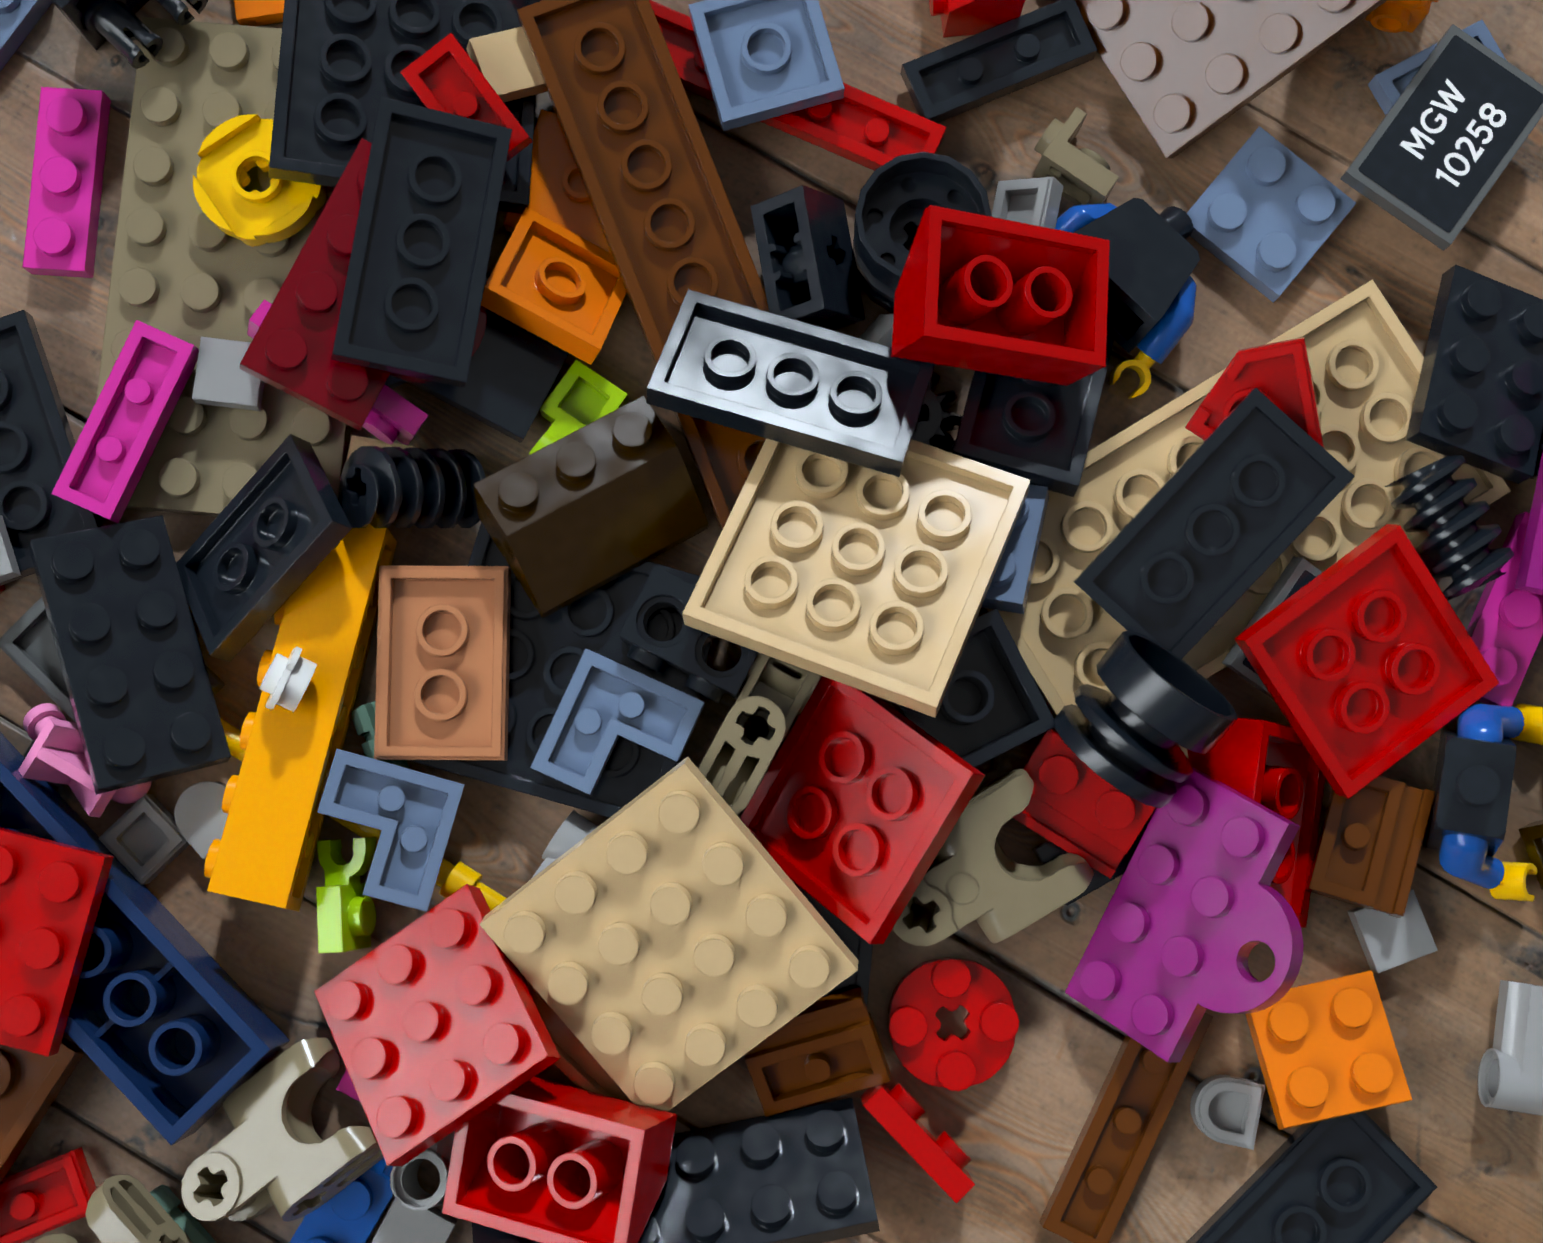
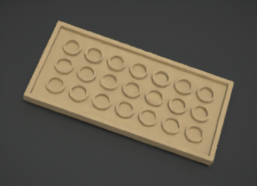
(1365, 397)

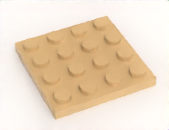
(860, 566)
(670, 940)

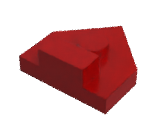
(1277, 371)

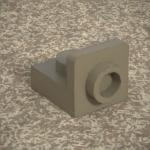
(1080, 171)

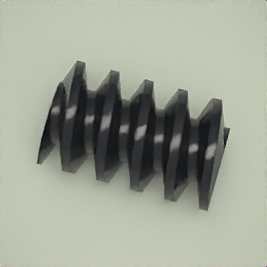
(410, 487)
(1451, 526)

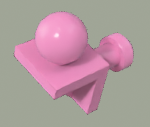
(60, 759)

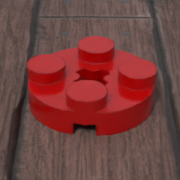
(990, 1022)

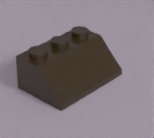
(591, 506)

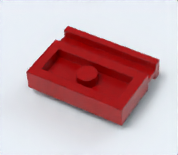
(1079, 807)

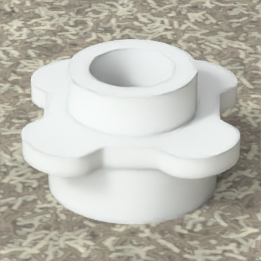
(287, 679)

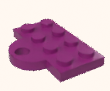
(1190, 917)

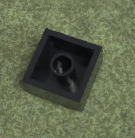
(989, 699)

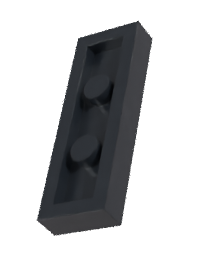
(998, 61)

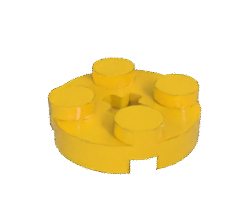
(223, 174)

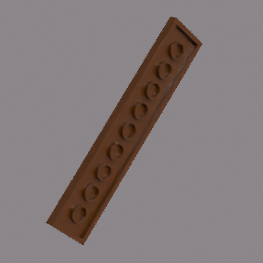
(649, 188)

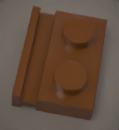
(1371, 846)
(819, 1055)

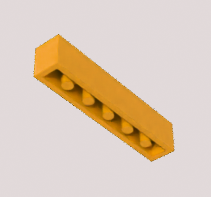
(289, 754)

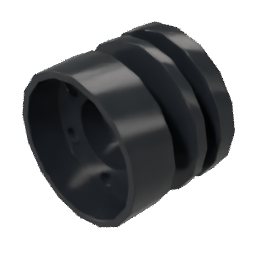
(892, 210)
(1137, 727)

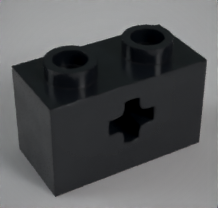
(808, 258)

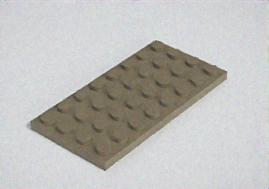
(192, 277)

